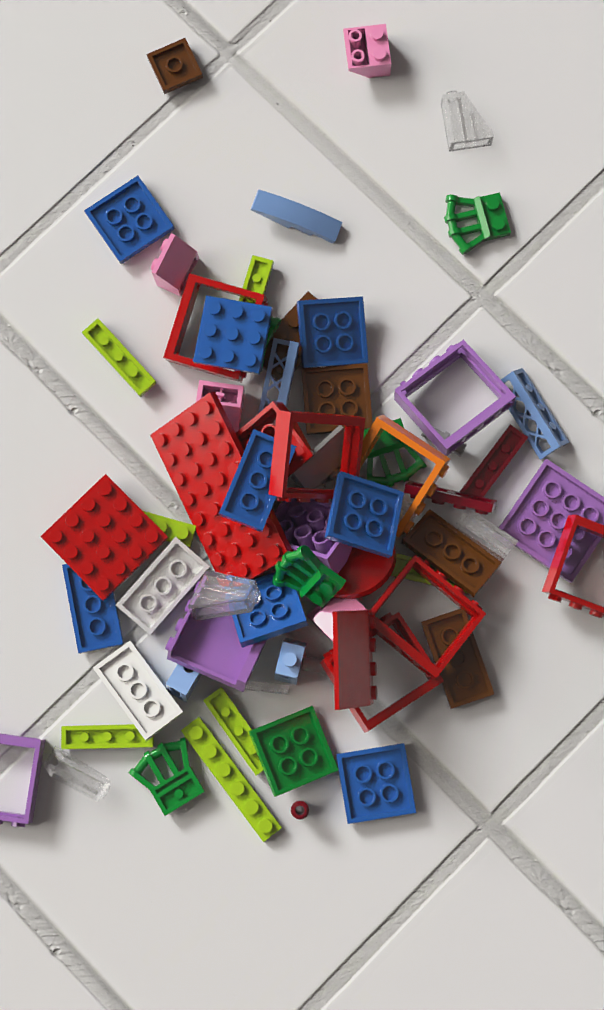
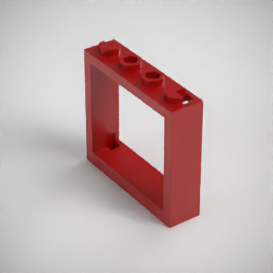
(183, 316)
(282, 447)
(571, 524)
(454, 593)
(405, 633)

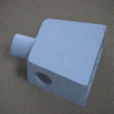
(290, 661)
(182, 683)

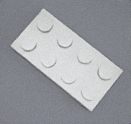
(162, 585)
(138, 690)

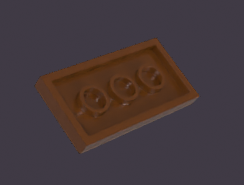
(288, 331)
(451, 552)
(465, 673)

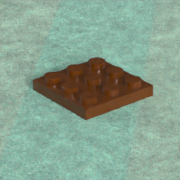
(336, 391)

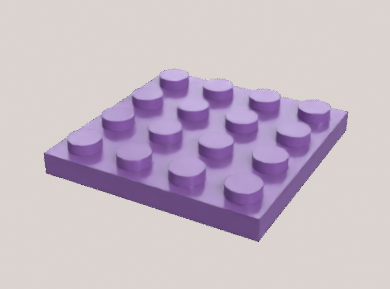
(542, 513)

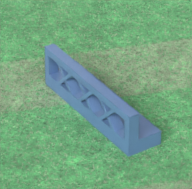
(289, 368)
(539, 413)

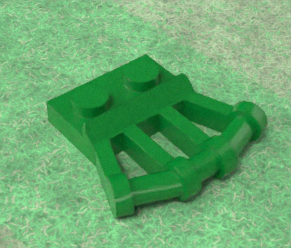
(489, 215)
(386, 444)
(308, 576)
(178, 788)

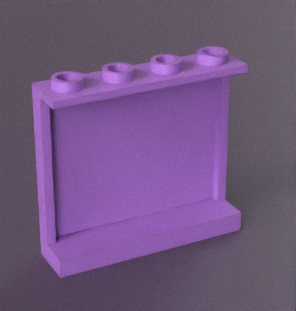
(213, 649)

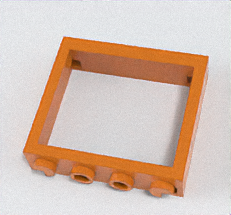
(384, 423)

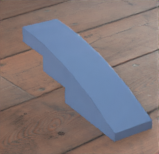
(296, 215)

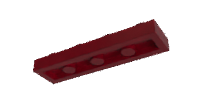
(495, 462)
(458, 499)

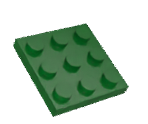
(293, 751)

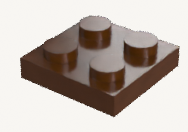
(174, 65)

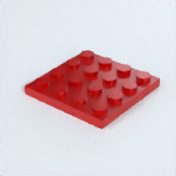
(104, 537)

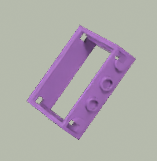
(437, 365)
(16, 818)

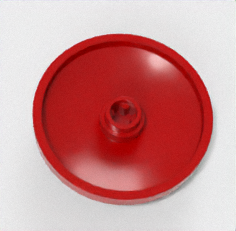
(364, 573)

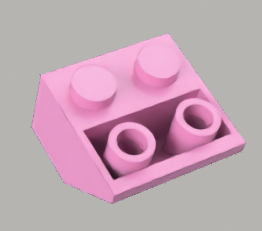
(368, 50)
(174, 265)
(230, 396)
(323, 616)

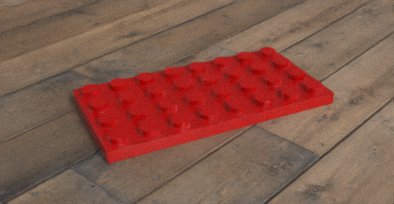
(201, 461)

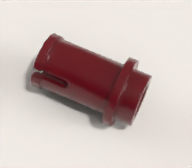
(295, 814)

